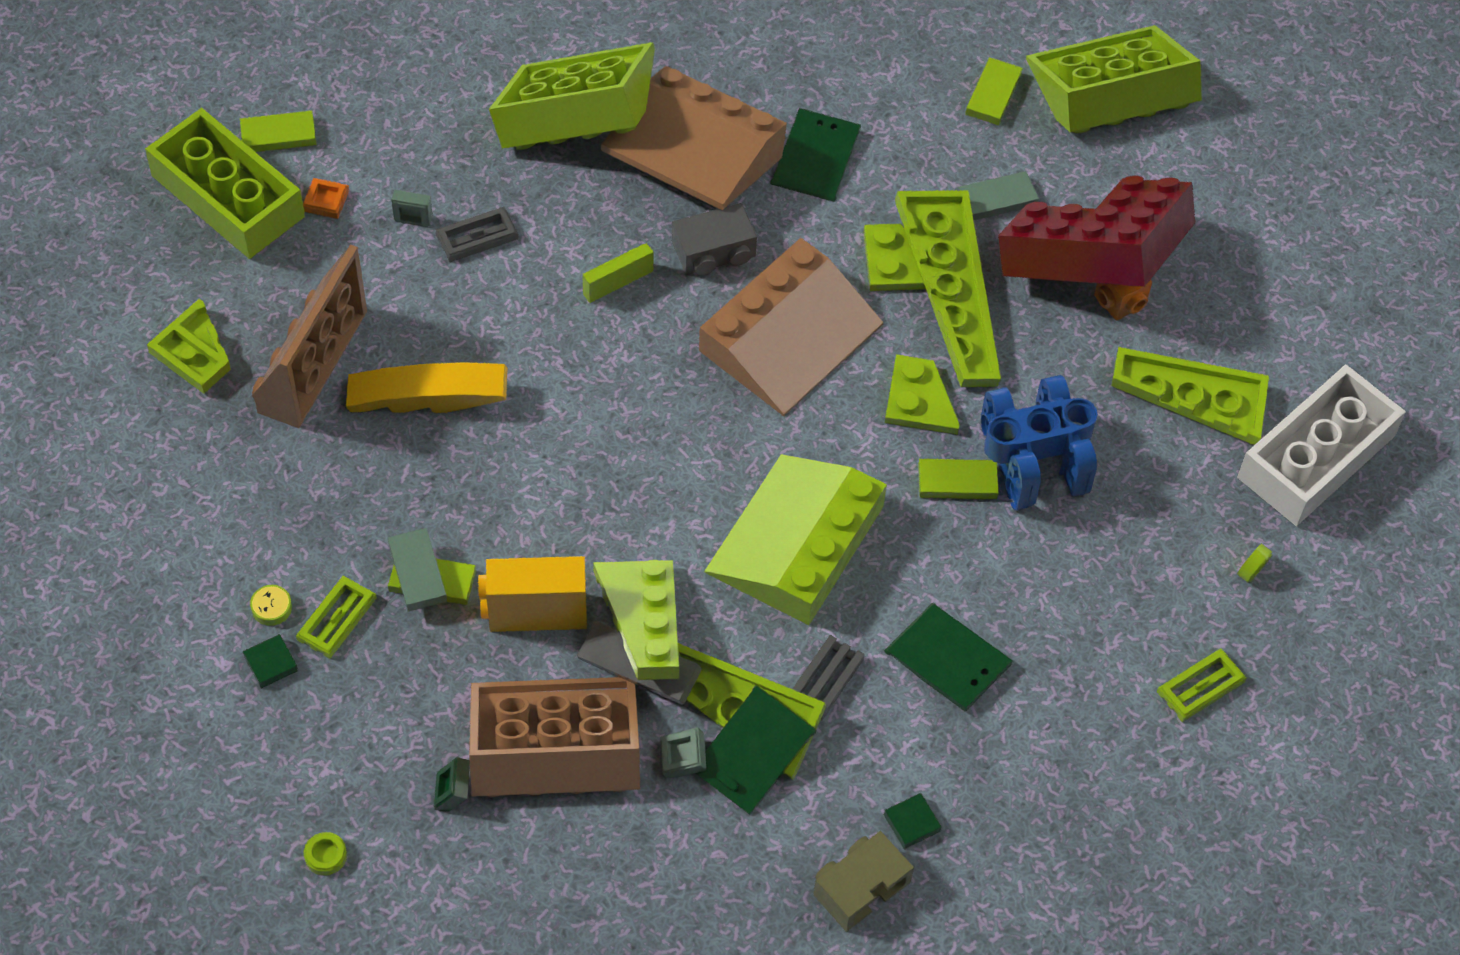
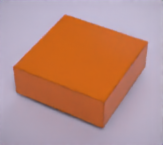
(325, 198)

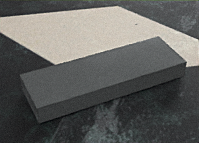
(606, 651)

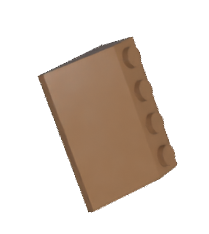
(699, 139)
(789, 327)
(313, 343)
(553, 737)

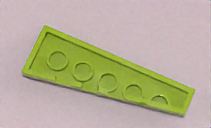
(950, 265)

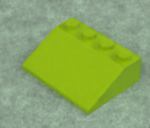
(1116, 78)
(574, 97)
(798, 534)

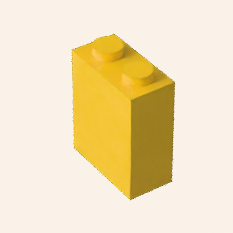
(534, 594)

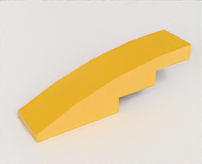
(432, 386)

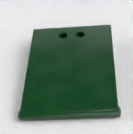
(816, 154)
(949, 656)
(754, 749)

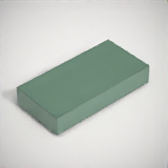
(1000, 195)
(417, 569)

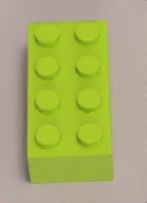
(225, 183)

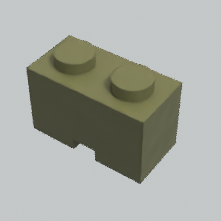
(853, 883)

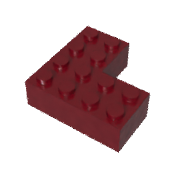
(1113, 244)

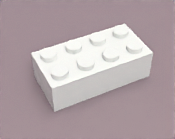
(1320, 444)

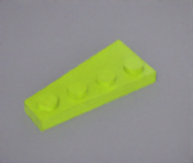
(1200, 391)
(644, 613)
(724, 688)

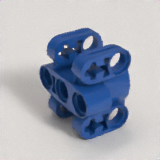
(1017, 446)

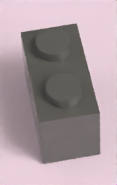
(714, 239)

